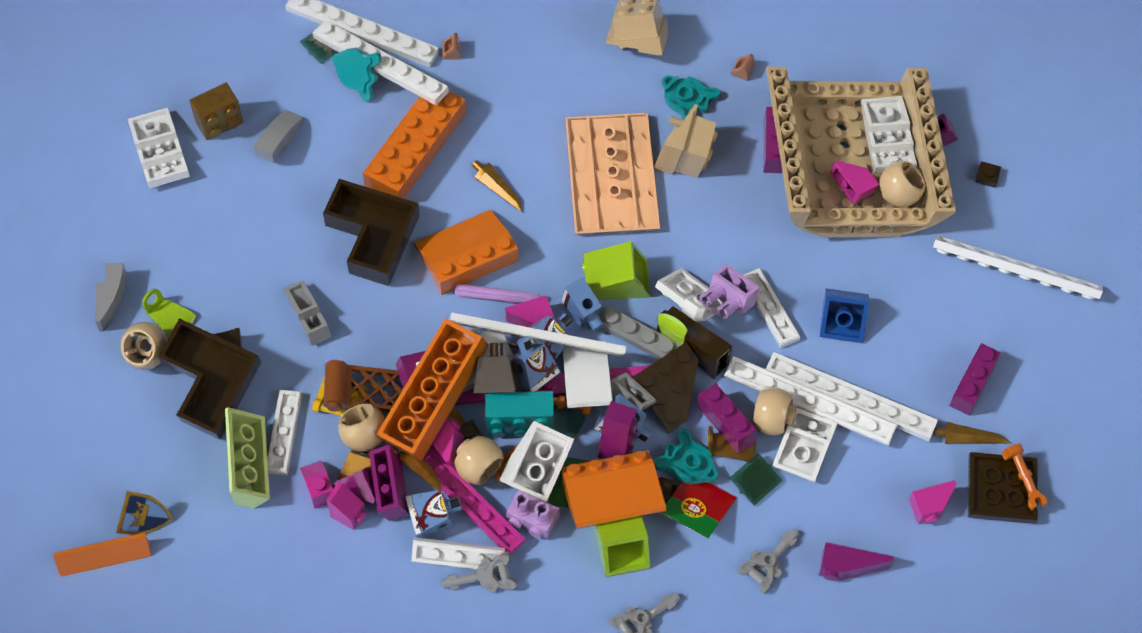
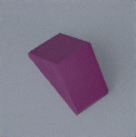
(360, 484)

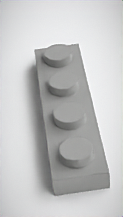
(637, 334)

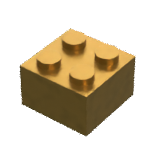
(216, 111)

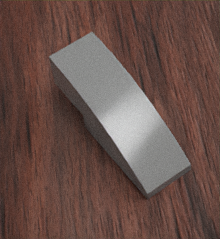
(277, 135)
(109, 294)
(307, 313)

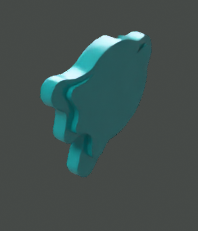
(356, 70)
(686, 92)
(687, 460)

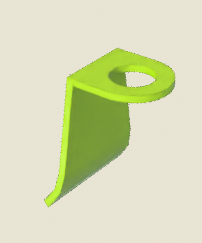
(165, 312)
(672, 328)

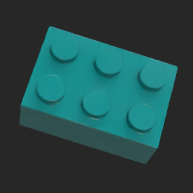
(515, 411)

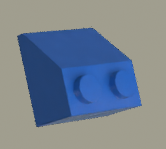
(844, 315)

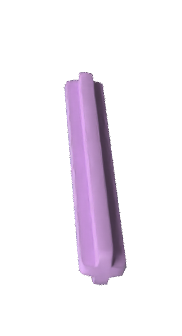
(494, 294)

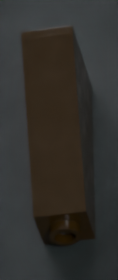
(710, 349)

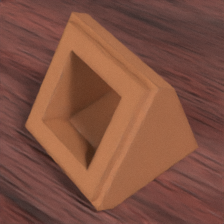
(452, 47)
(744, 67)

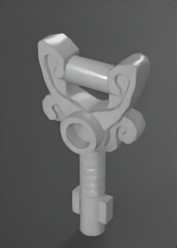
(768, 562)
(485, 575)
(642, 619)

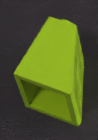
(617, 272)
(623, 545)

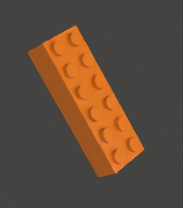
(413, 145)
(433, 389)

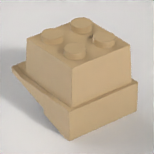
(639, 26)
(688, 146)

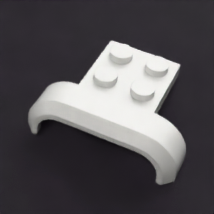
(686, 292)

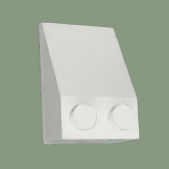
(537, 461)

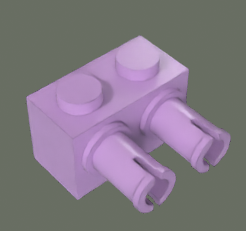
(733, 289)
(532, 515)

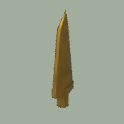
(491, 178)
(962, 434)
(421, 468)

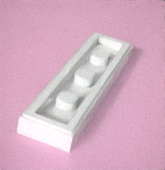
(773, 311)
(283, 432)
(452, 553)

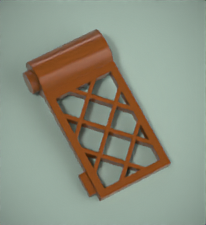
(339, 381)

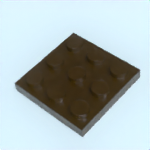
(996, 489)

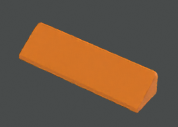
(102, 554)

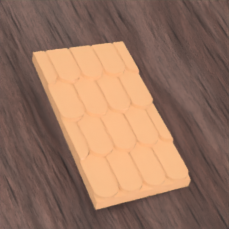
(612, 173)

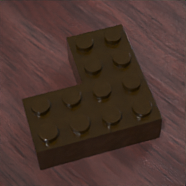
(379, 221)
(220, 375)

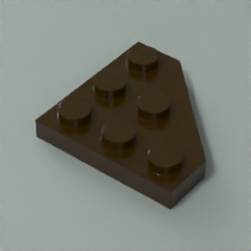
(671, 384)

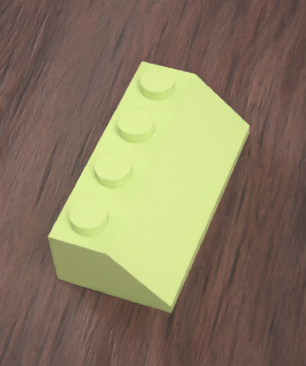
(247, 458)

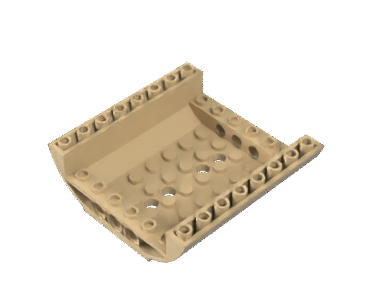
(810, 145)

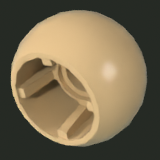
(902, 184)
(134, 348)
(774, 411)
(360, 426)
(478, 459)

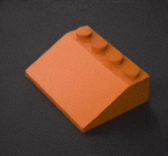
(467, 251)
(612, 489)

